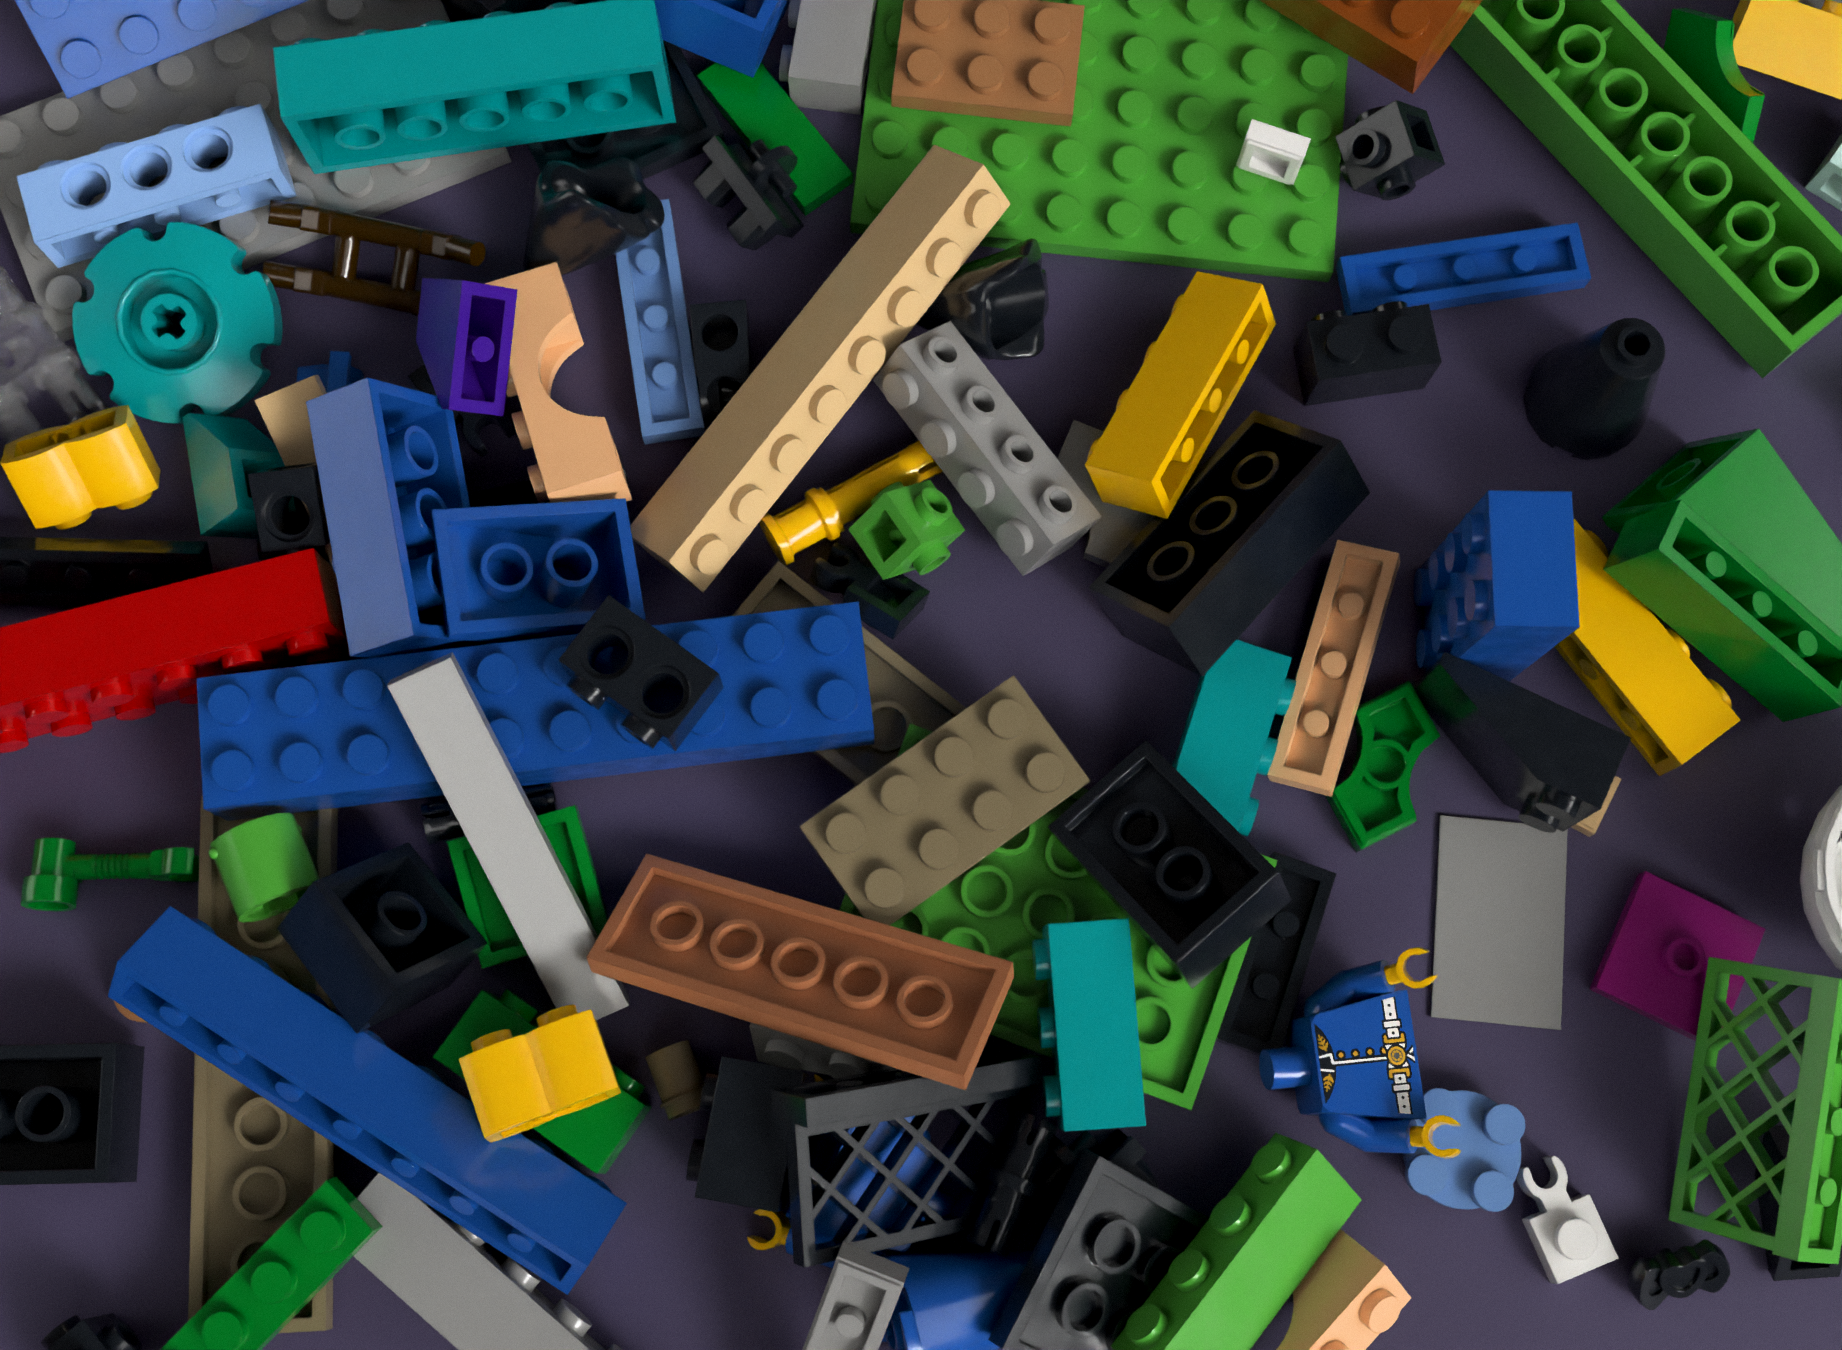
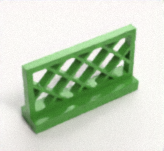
(1811, 1175)

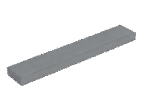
(505, 833)

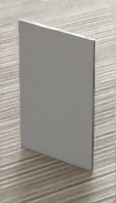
(1499, 923)

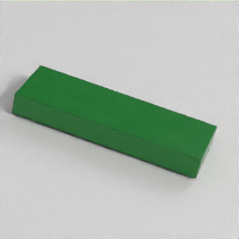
(764, 111)

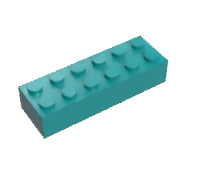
(474, 84)

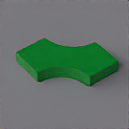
(1705, 52)
(1376, 793)

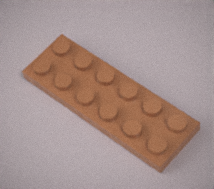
(804, 970)

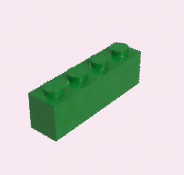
(1730, 610)

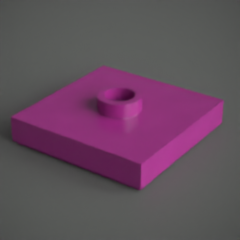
(1663, 951)

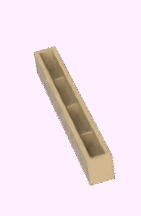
(819, 366)

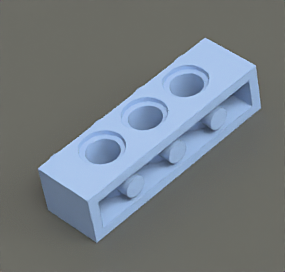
(251, 175)

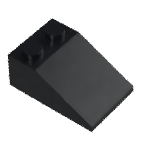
(1523, 745)
(1171, 863)

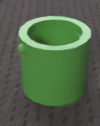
(264, 866)

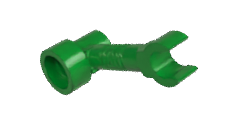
(59, 871)

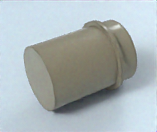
(677, 1079)

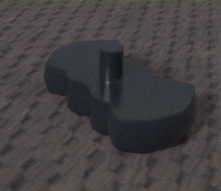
(1678, 1273)

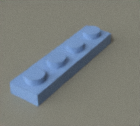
(660, 336)

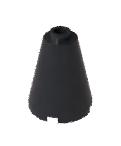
(1596, 388)

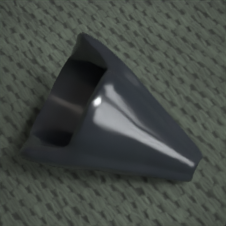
(588, 213)
(997, 303)

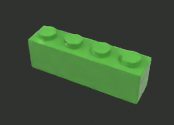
(1246, 1254)

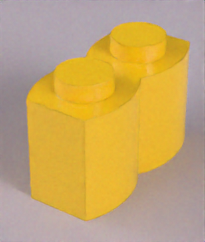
(81, 467)
(538, 1074)

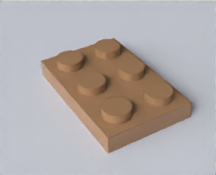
(989, 58)

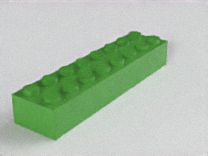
(1664, 167)

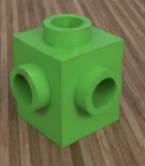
(907, 529)

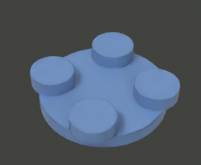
(1488, 1156)

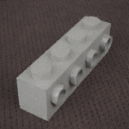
(986, 447)

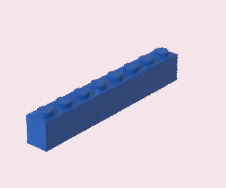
(364, 1097)

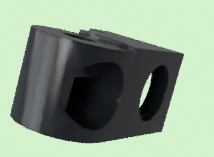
(720, 352)

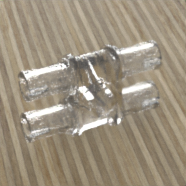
(40, 366)

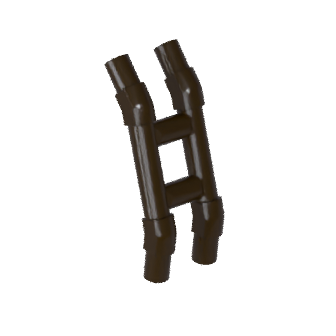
(349, 232)

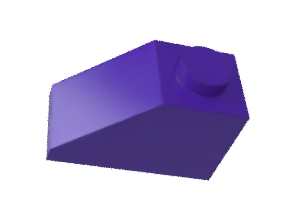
(467, 342)

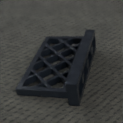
(892, 1096)

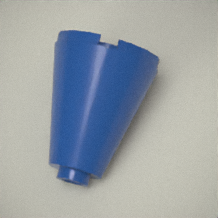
(952, 1299)

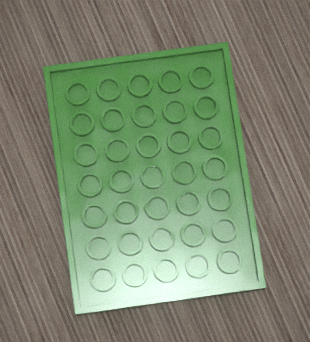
(1148, 143)

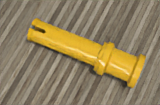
(826, 512)

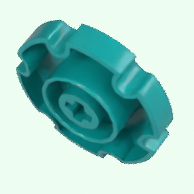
(131, 323)

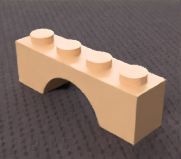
(571, 449)
(1344, 1300)

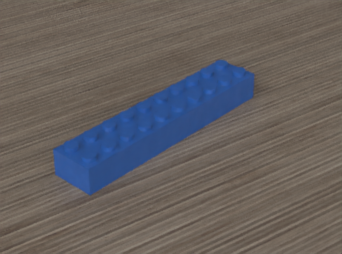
(339, 740)

